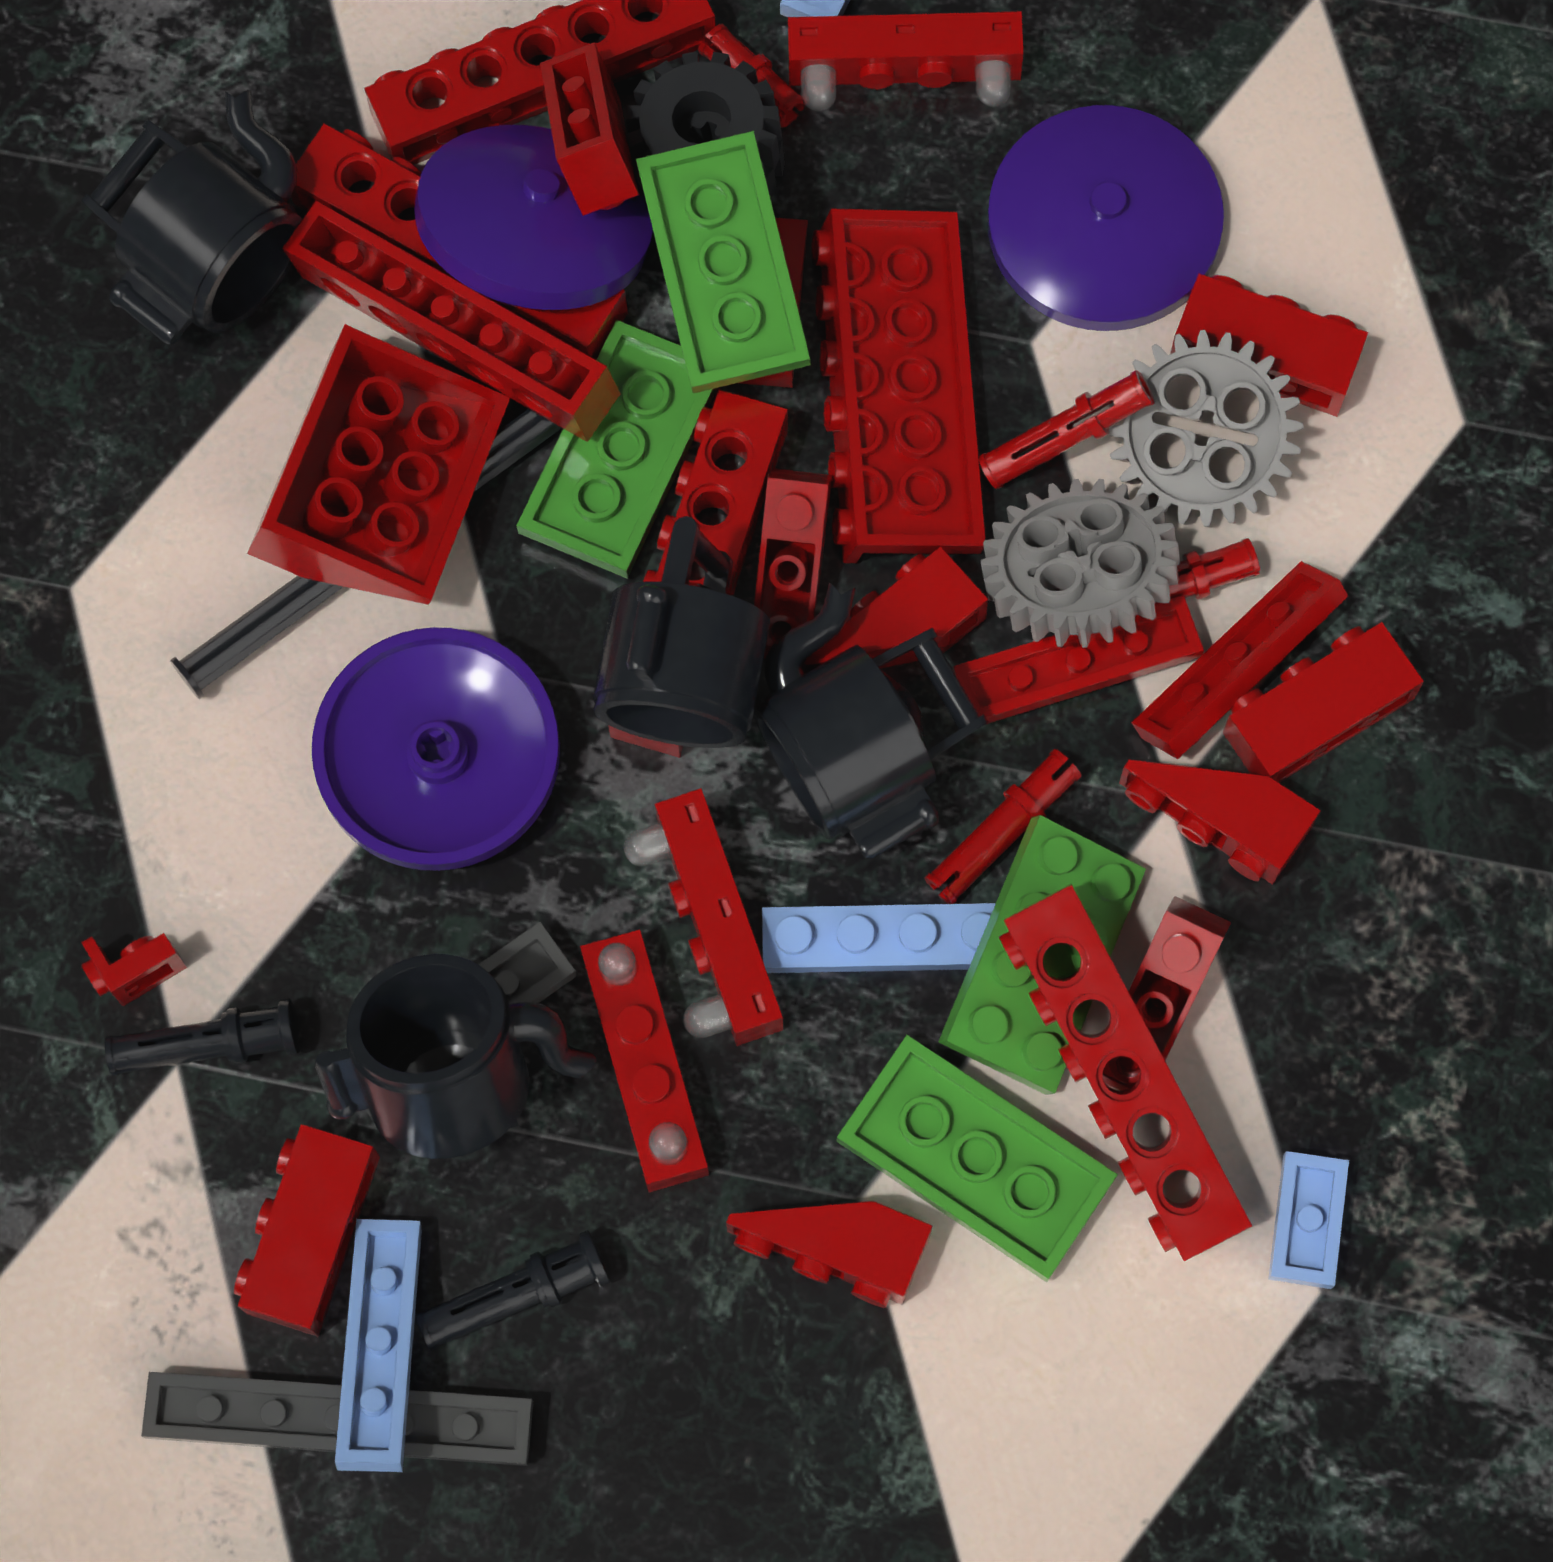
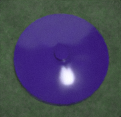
(1105, 217)
(511, 229)
(435, 748)

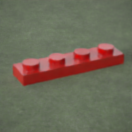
(1239, 659)
(1047, 674)

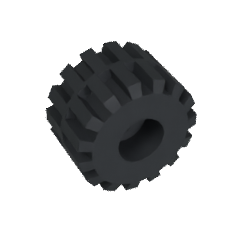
(704, 105)

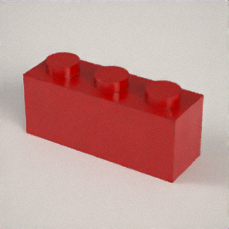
(588, 129)
(1309, 348)
(1322, 703)
(306, 1229)

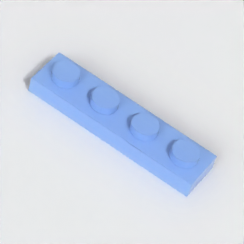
(872, 937)
(378, 1346)

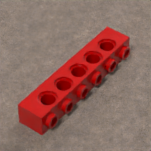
(520, 93)
(341, 159)
(452, 321)
(731, 427)
(1215, 1210)

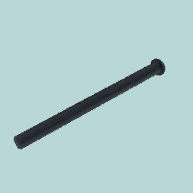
(304, 594)

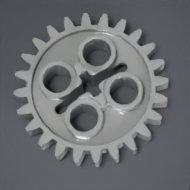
(1218, 375)
(1080, 562)

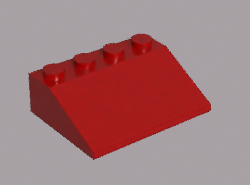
(379, 471)

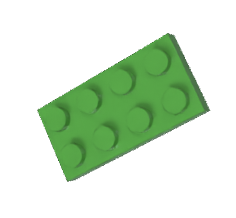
(723, 262)
(608, 491)
(993, 1009)
(976, 1158)

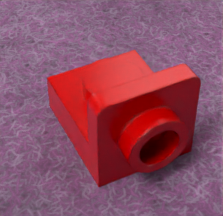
(141, 967)

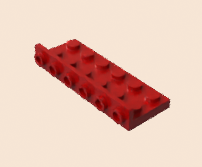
(898, 383)

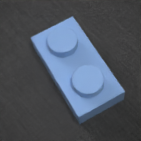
(1308, 1220)

